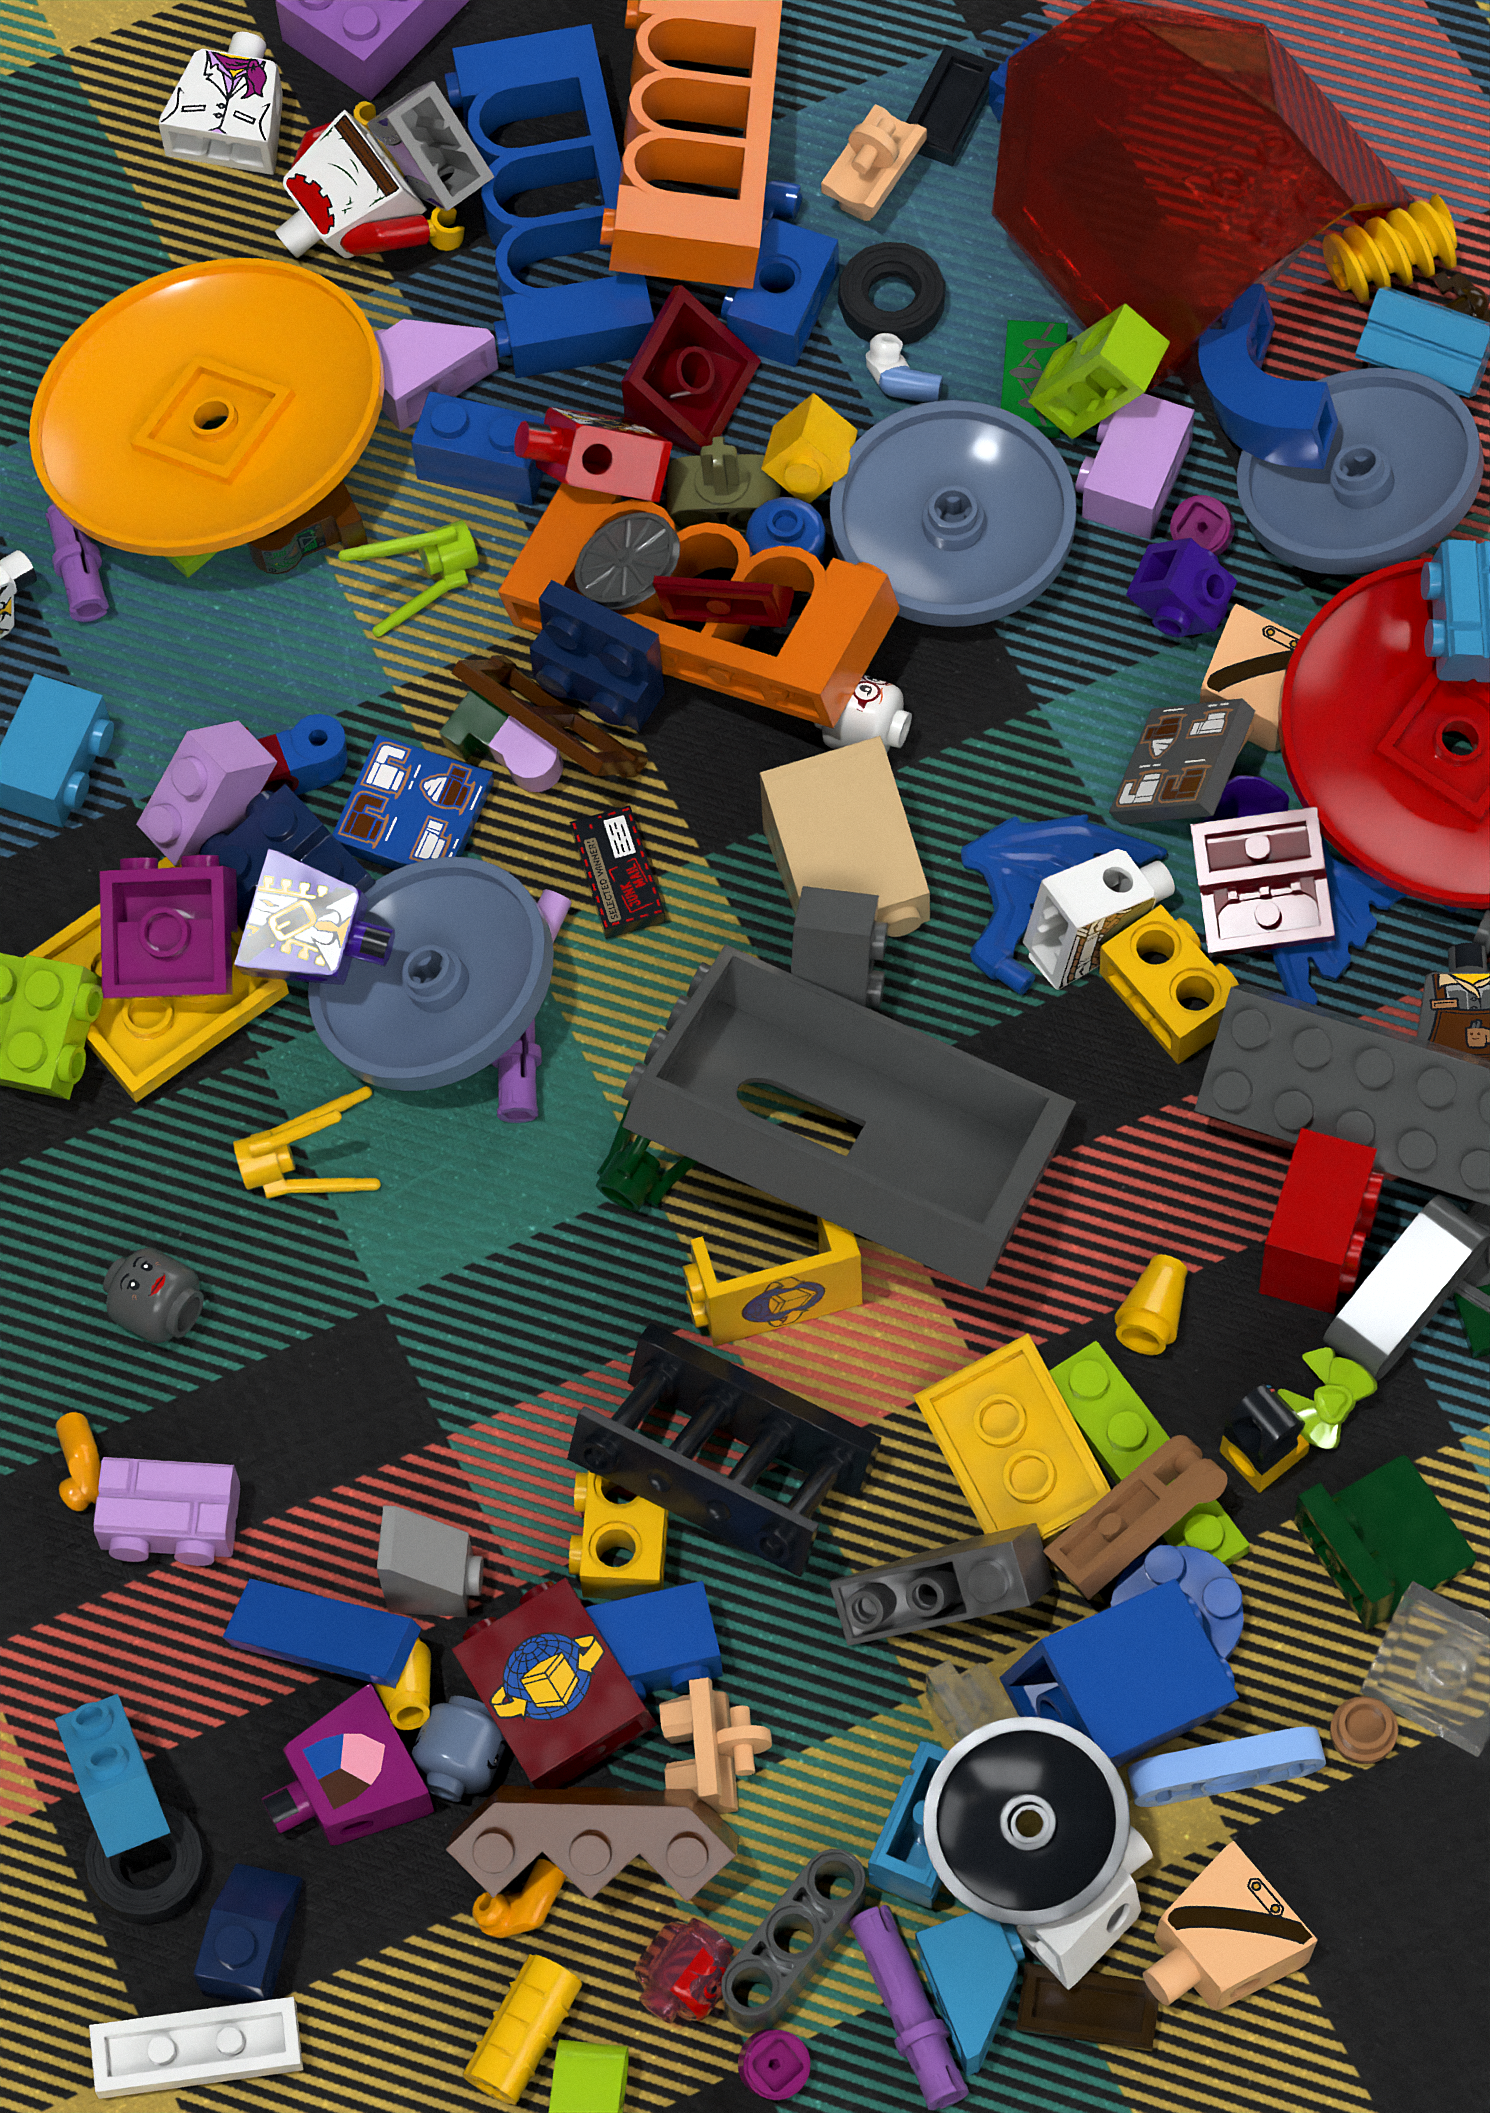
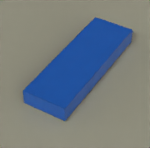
(322, 1633)

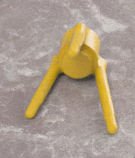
(267, 1154)

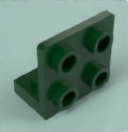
(1382, 1538)

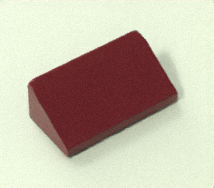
(724, 601)

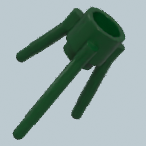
(630, 1171)

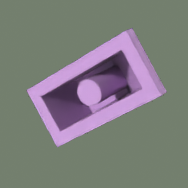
(433, 359)

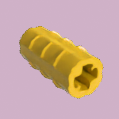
(522, 2029)

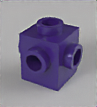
(1182, 587)

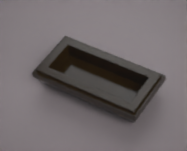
(1093, 2010)

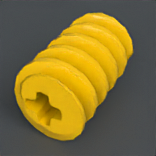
(1392, 247)

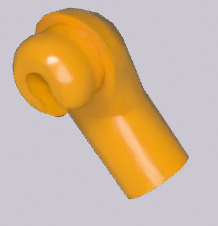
(82, 1461)
(520, 1910)

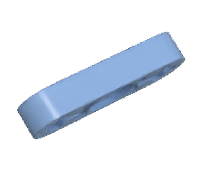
(1226, 1766)

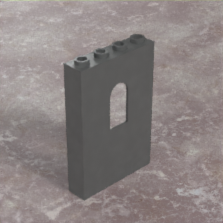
(943, 1139)

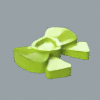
(1344, 1386)

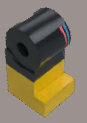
(1263, 1437)

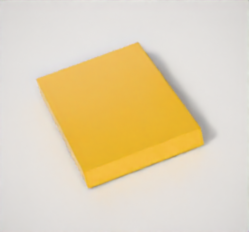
(1014, 1442)

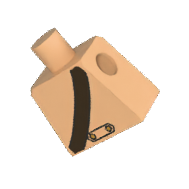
(1251, 666)
(1227, 1935)

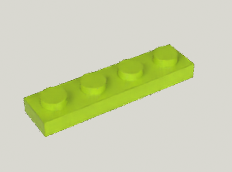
(1125, 1435)

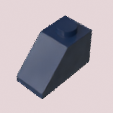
(247, 1935)

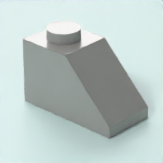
(426, 1565)

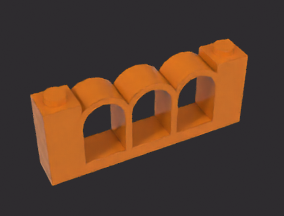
(685, 232)
(819, 660)

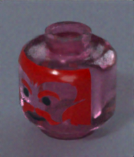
(683, 1971)

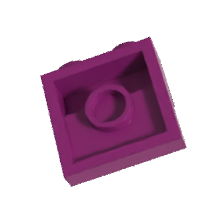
(167, 928)

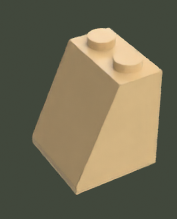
(844, 829)

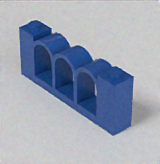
(523, 81)

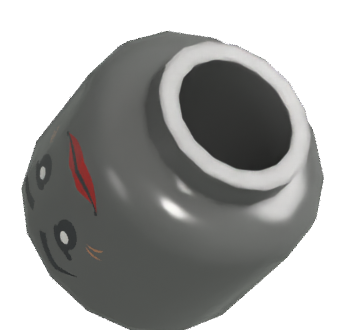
(153, 1295)

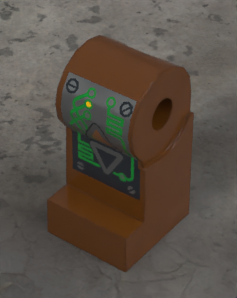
(325, 524)

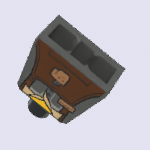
(1458, 1002)

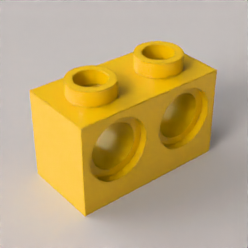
(1157, 990)
(633, 1525)

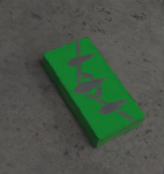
(1026, 356)

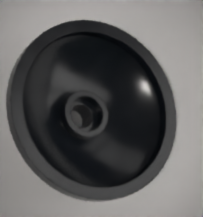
(976, 1811)

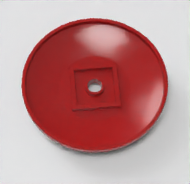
(1368, 749)

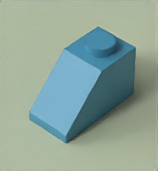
(971, 1978)

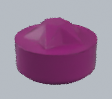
(1205, 522)
(774, 2064)

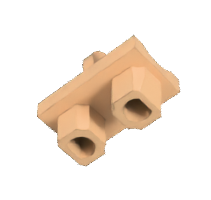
(872, 162)
(722, 1744)

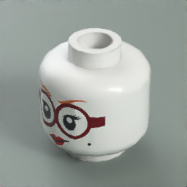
(871, 712)

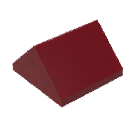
(687, 374)

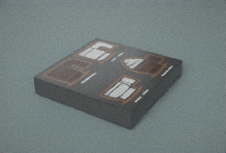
(1182, 761)

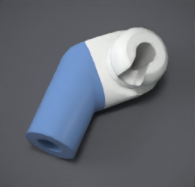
(895, 375)

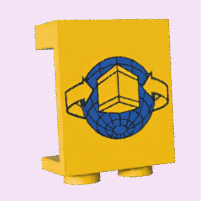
(776, 1294)

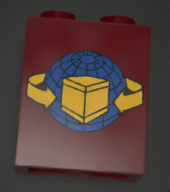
(552, 1685)

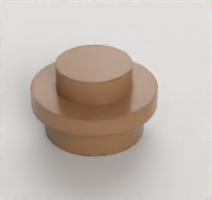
(1364, 1730)

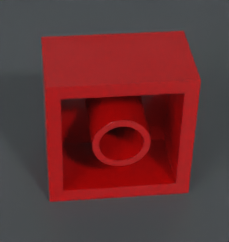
(1321, 1222)

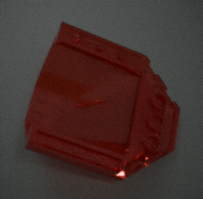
(1171, 164)

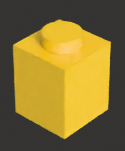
(809, 449)

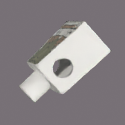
(1087, 908)

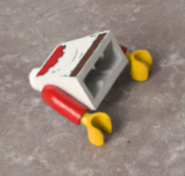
(356, 195)

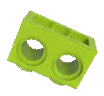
(1099, 371)

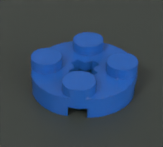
(1201, 1578)

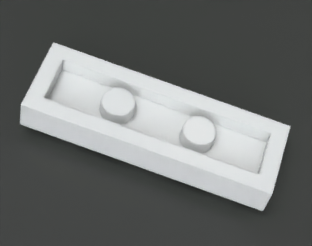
(195, 2047)

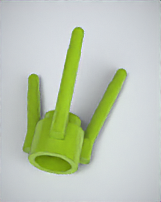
(442, 551)

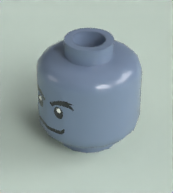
(458, 1749)

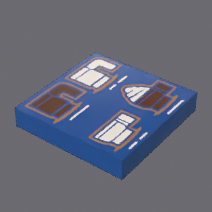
(411, 805)

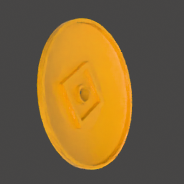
(210, 340)

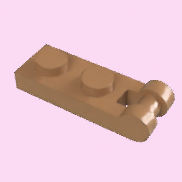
(1135, 1514)

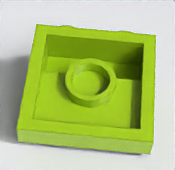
(45, 1023)

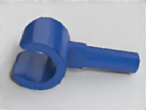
(780, 199)

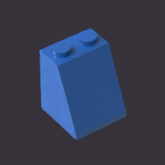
(1126, 1674)

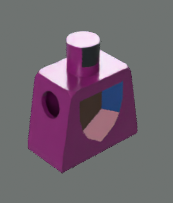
(350, 1775)

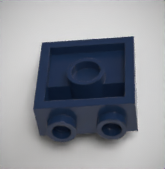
(597, 658)
(287, 826)

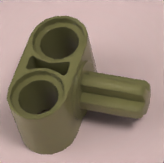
(717, 487)

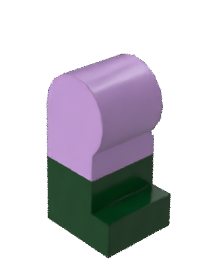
(483, 725)

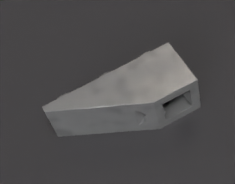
(944, 1585)

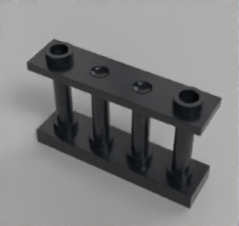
(746, 1408)

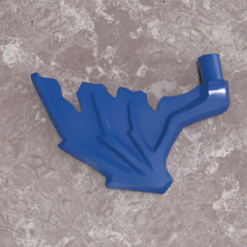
(1015, 862)
(1350, 898)

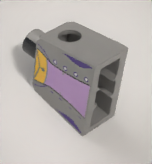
(428, 142)

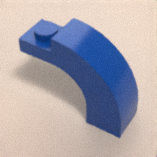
(1263, 414)

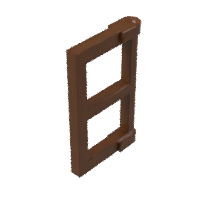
(549, 717)

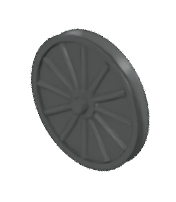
(623, 558)

